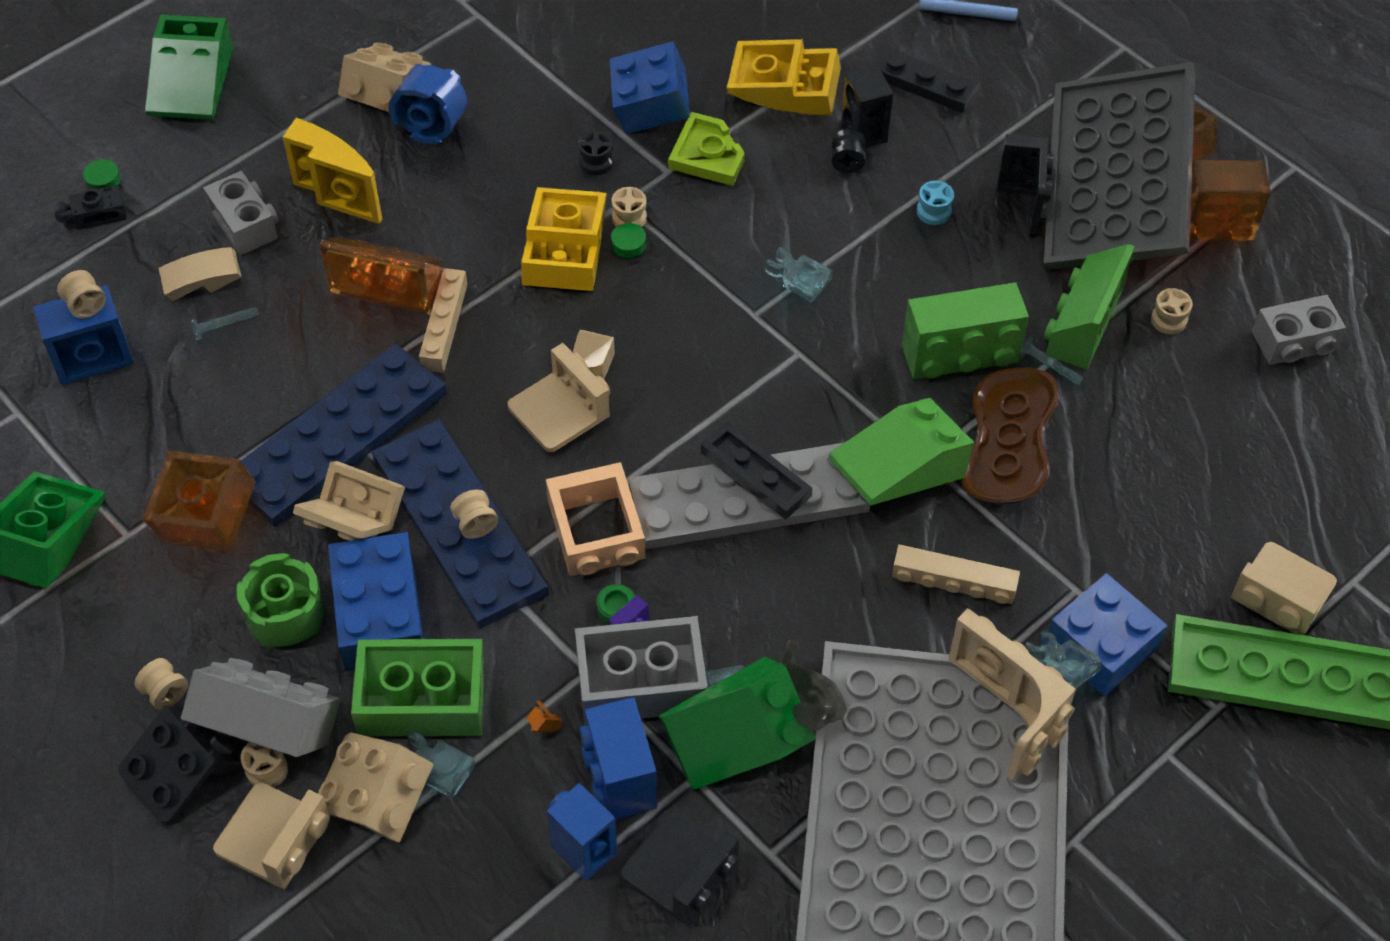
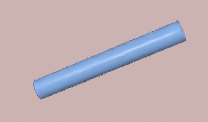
(969, 9)

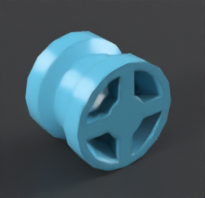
(935, 202)

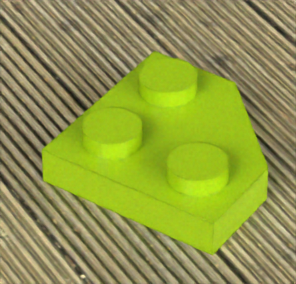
(707, 150)

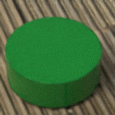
(101, 174)
(628, 240)
(611, 600)

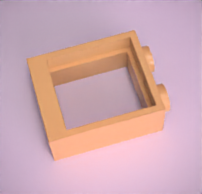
(589, 488)

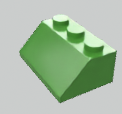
(1088, 306)
(419, 687)

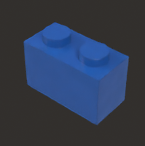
(582, 831)

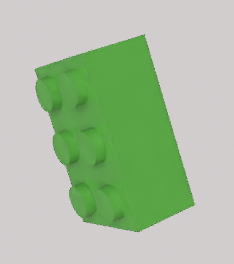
(964, 330)

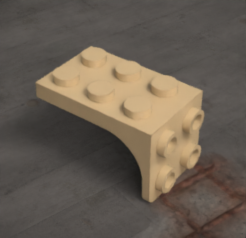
(1018, 680)

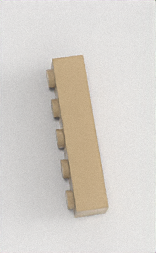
(443, 320)
(955, 574)

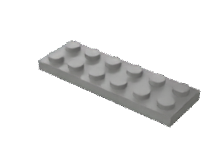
(711, 504)

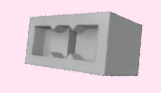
(241, 212)
(1298, 329)

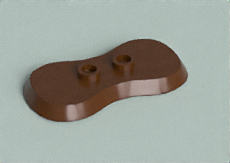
(1009, 448)

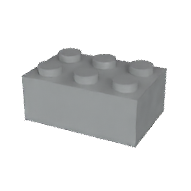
(644, 660)
(261, 707)

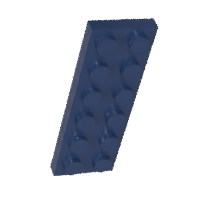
(339, 428)
(486, 572)

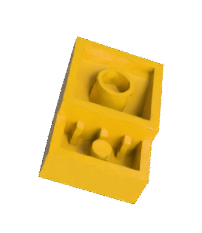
(785, 76)
(332, 170)
(563, 239)

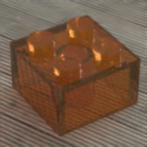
(1228, 199)
(199, 500)

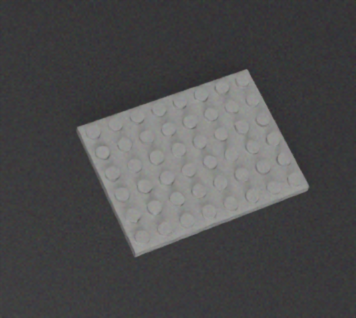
(917, 813)

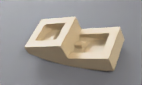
(207, 269)

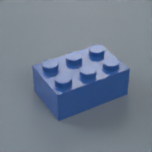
(373, 592)

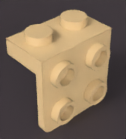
(375, 74)
(562, 402)
(353, 503)
(1284, 588)
(375, 784)
(273, 833)

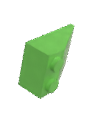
(904, 453)

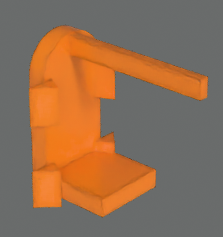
(541, 722)

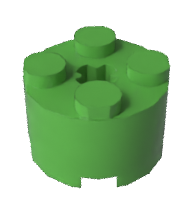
(281, 601)

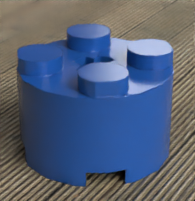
(428, 103)

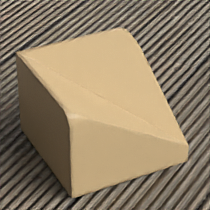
(596, 351)

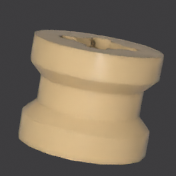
(629, 206)
(81, 294)
(1171, 311)
(474, 514)
(161, 683)
(255, 756)

